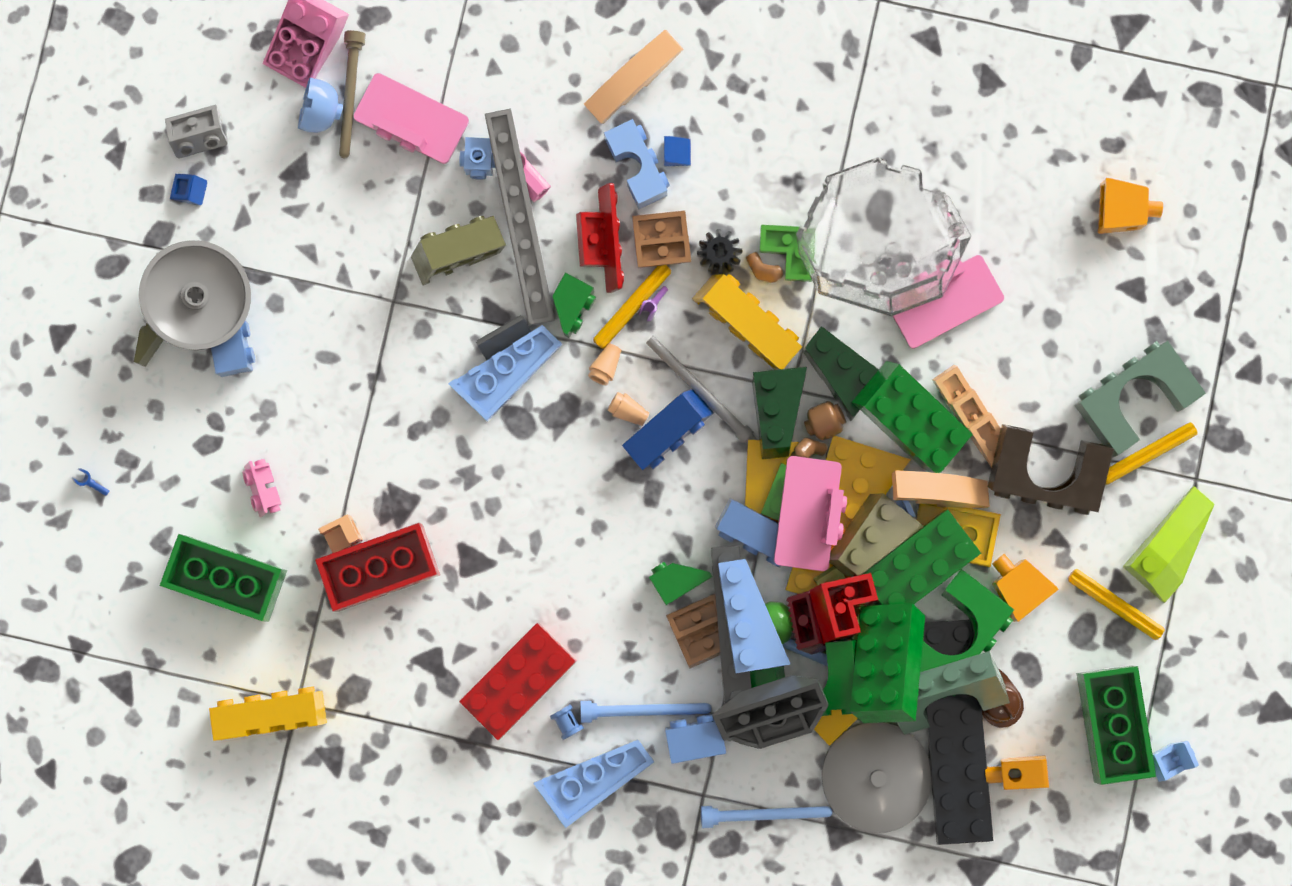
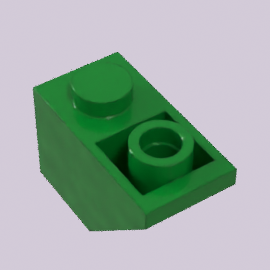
(571, 300)

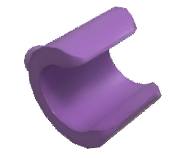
(651, 305)

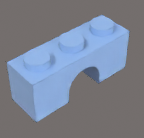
(628, 142)

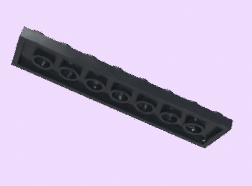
(957, 750)

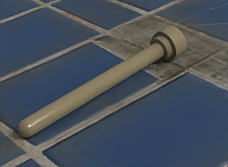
(354, 41)

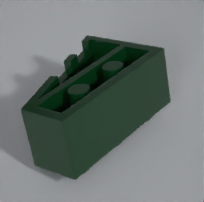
(839, 368)
(777, 406)

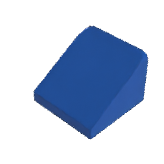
(677, 151)
(188, 189)

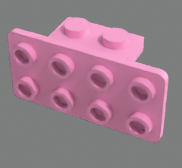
(411, 119)
(967, 295)
(809, 513)

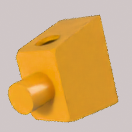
(1125, 206)
(1021, 586)
(1032, 768)

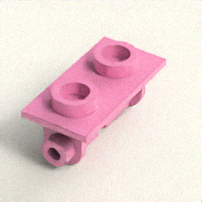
(256, 478)

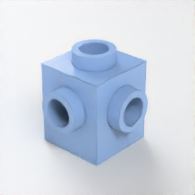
(477, 149)

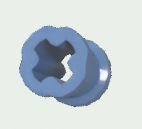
(566, 722)

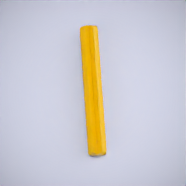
(631, 306)
(1151, 452)
(1116, 604)

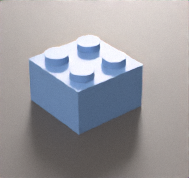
(694, 739)

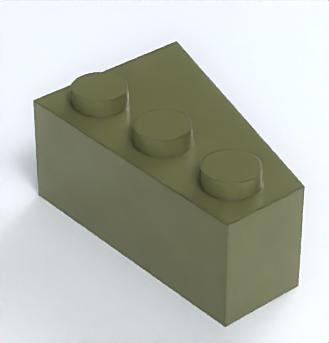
(457, 247)
(872, 535)

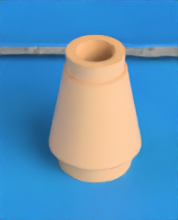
(605, 365)
(627, 409)

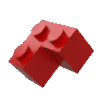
(836, 602)

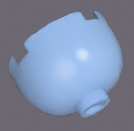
(319, 106)

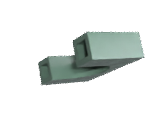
(1159, 366)
(969, 676)

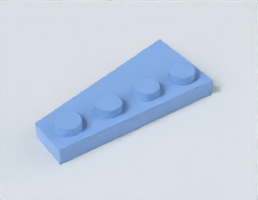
(501, 376)
(750, 627)
(588, 783)

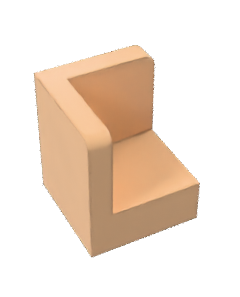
(341, 533)

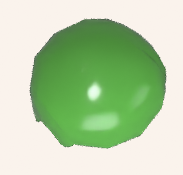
(781, 619)

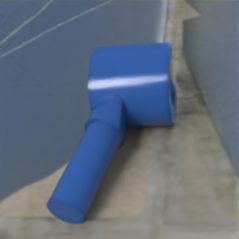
(90, 482)

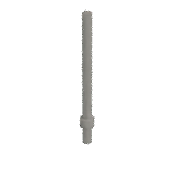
(743, 432)

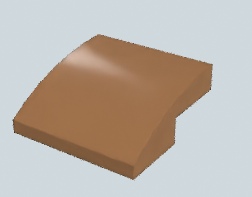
(661, 239)
(697, 631)

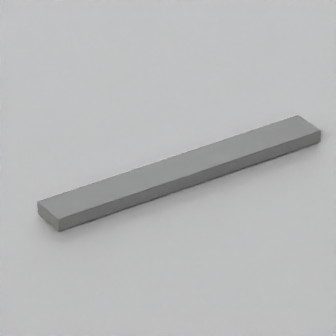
(519, 217)

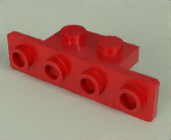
(599, 238)

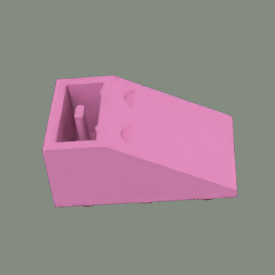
(305, 39)

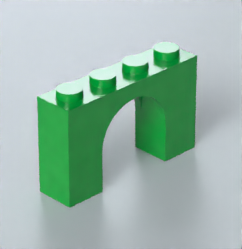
(983, 609)
(840, 675)

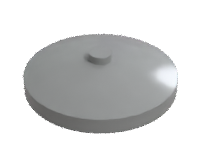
(194, 295)
(876, 777)

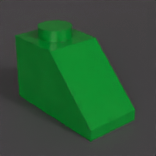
(676, 580)

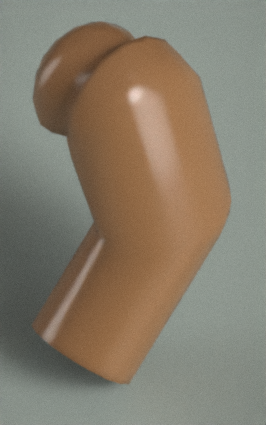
(763, 271)
(808, 447)

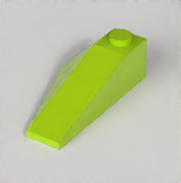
(1169, 549)

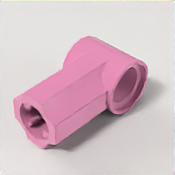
(535, 182)

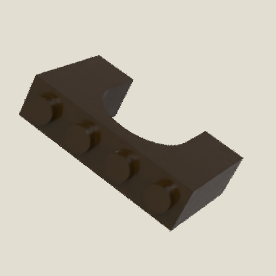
(1081, 490)

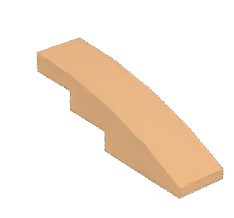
(633, 76)
(969, 411)
(940, 489)

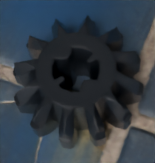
(729, 250)

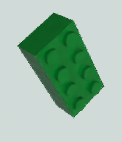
(912, 417)
(923, 561)
(223, 578)
(887, 663)
(1116, 725)

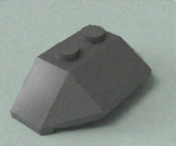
(772, 712)

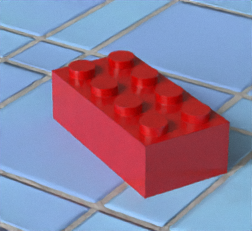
(377, 567)
(518, 681)

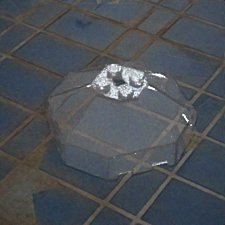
(876, 215)

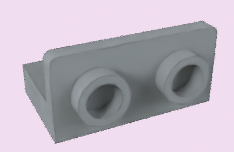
(195, 131)

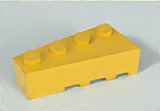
(748, 320)
(267, 715)

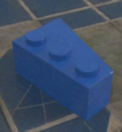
(668, 430)

